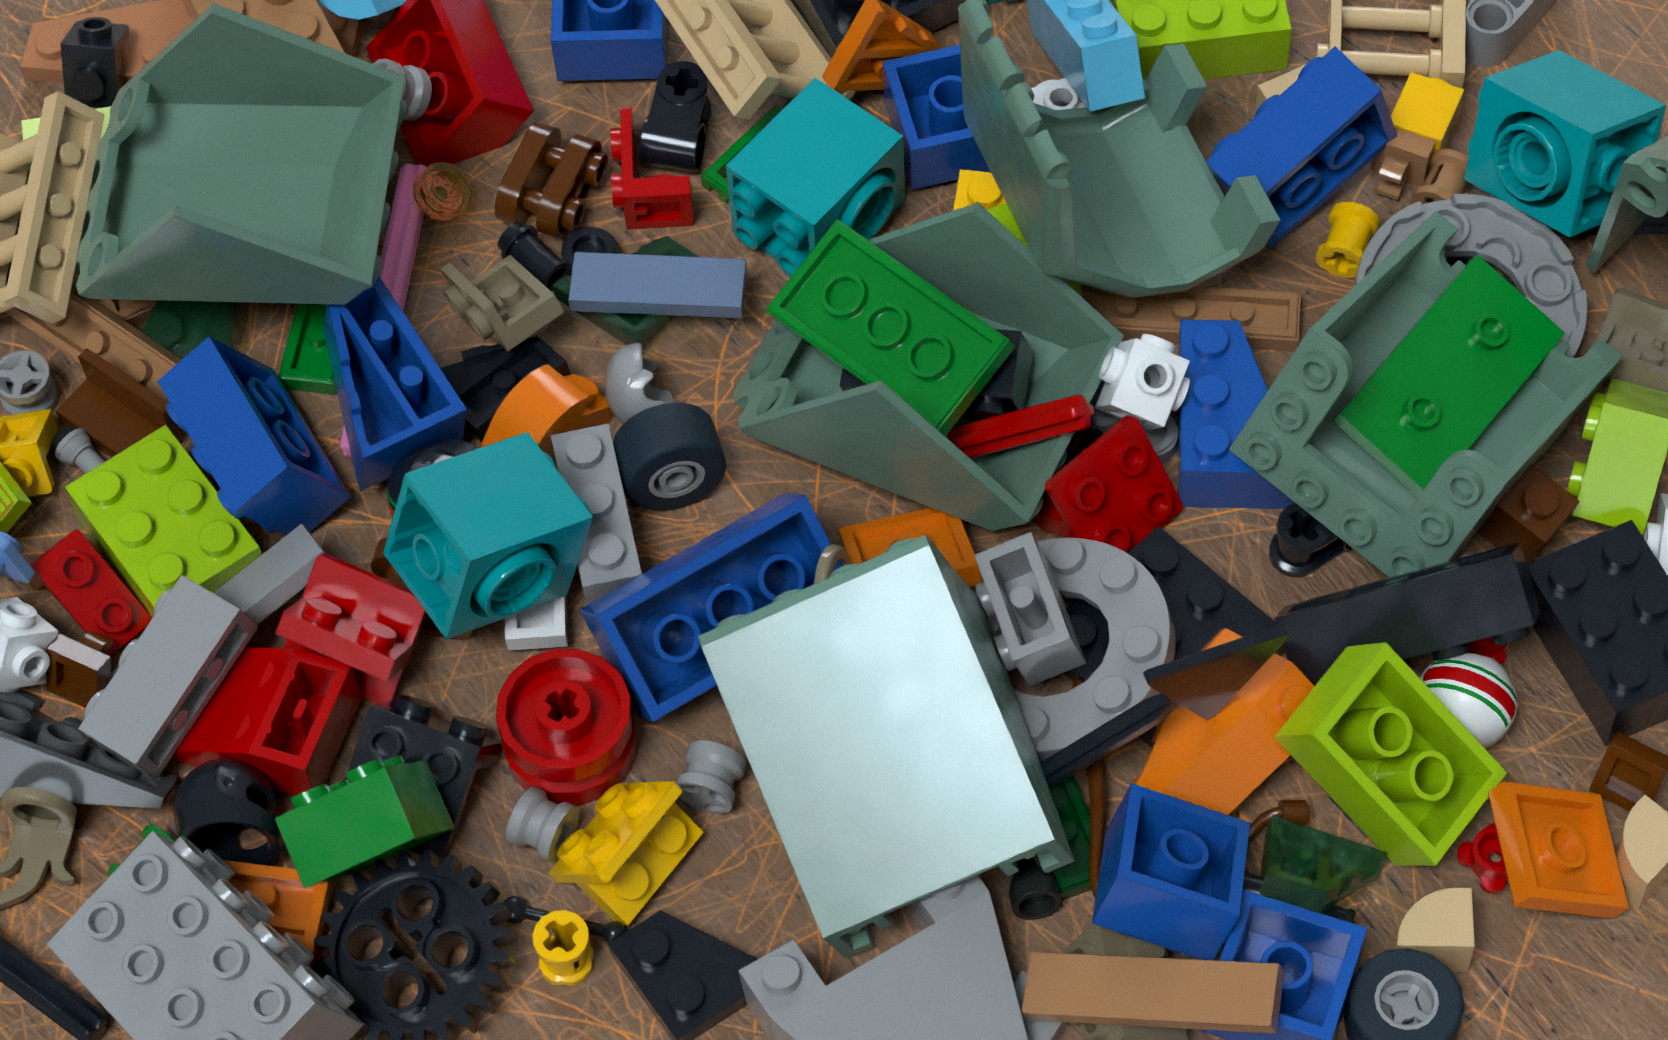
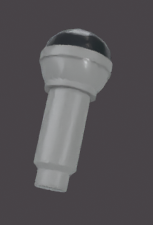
(75, 448)

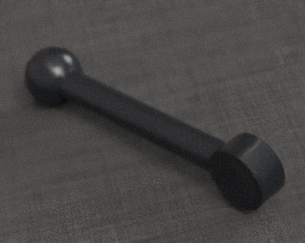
(521, 912)

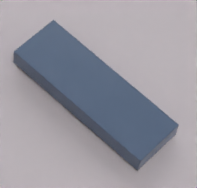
(658, 285)

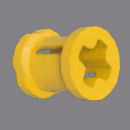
(1348, 237)
(573, 935)

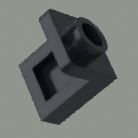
(94, 61)

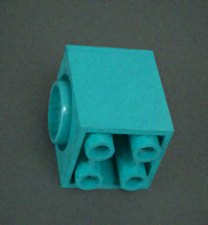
(1557, 139)
(813, 167)
(487, 534)

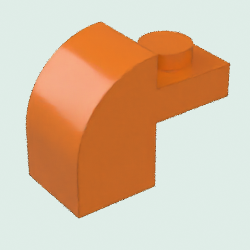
(548, 405)

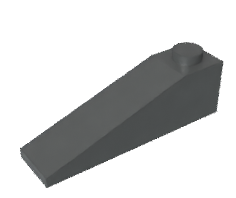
(66, 762)

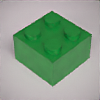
(372, 817)

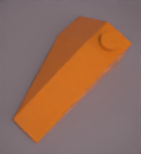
(1230, 755)

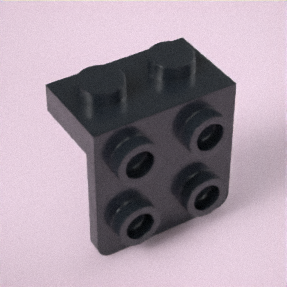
(449, 748)

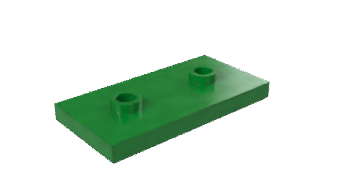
(889, 326)
(1449, 375)

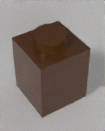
(1529, 514)

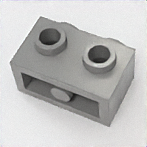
(1029, 609)

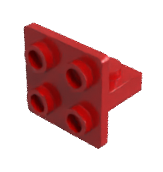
(1111, 491)
(357, 622)

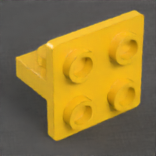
(627, 847)

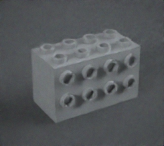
(195, 958)

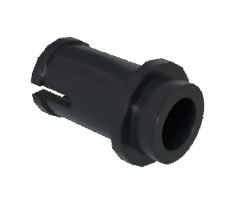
(532, 254)

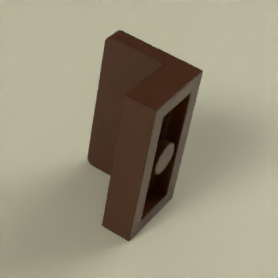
(113, 407)

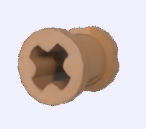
(1444, 177)

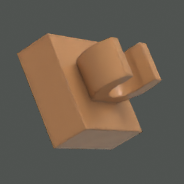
(1403, 161)

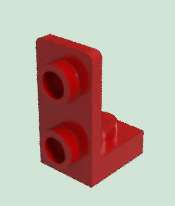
(647, 201)
(90, 590)

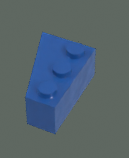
(386, 384)
(1218, 404)

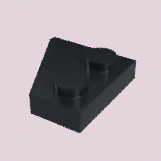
(492, 372)
(681, 974)

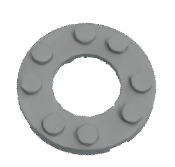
(1507, 238)
(1138, 640)

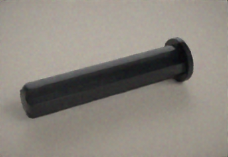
(50, 994)

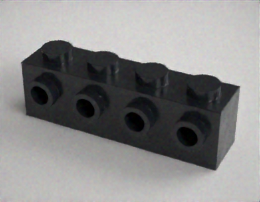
(1417, 612)

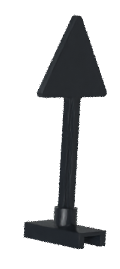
(1197, 682)

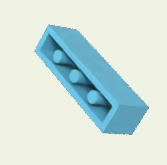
(1090, 49)

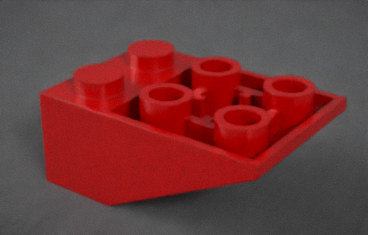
(279, 714)

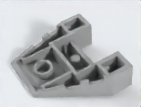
(932, 986)

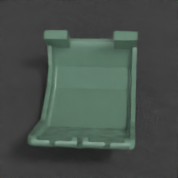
(1111, 190)

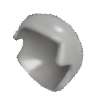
(628, 383)

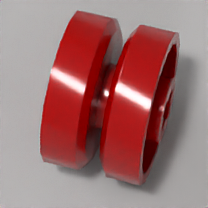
(567, 725)

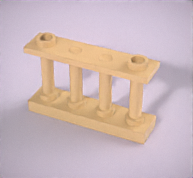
(1441, 21)
(749, 48)
(50, 205)

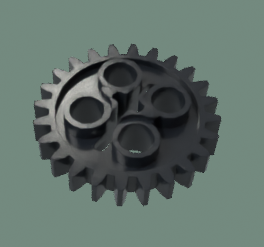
(459, 915)

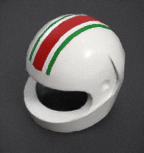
(1476, 693)

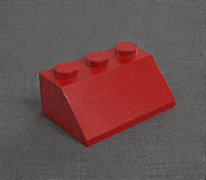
(474, 85)

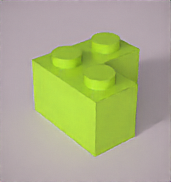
(1625, 455)

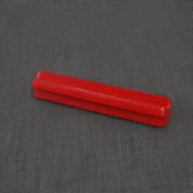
(1022, 426)

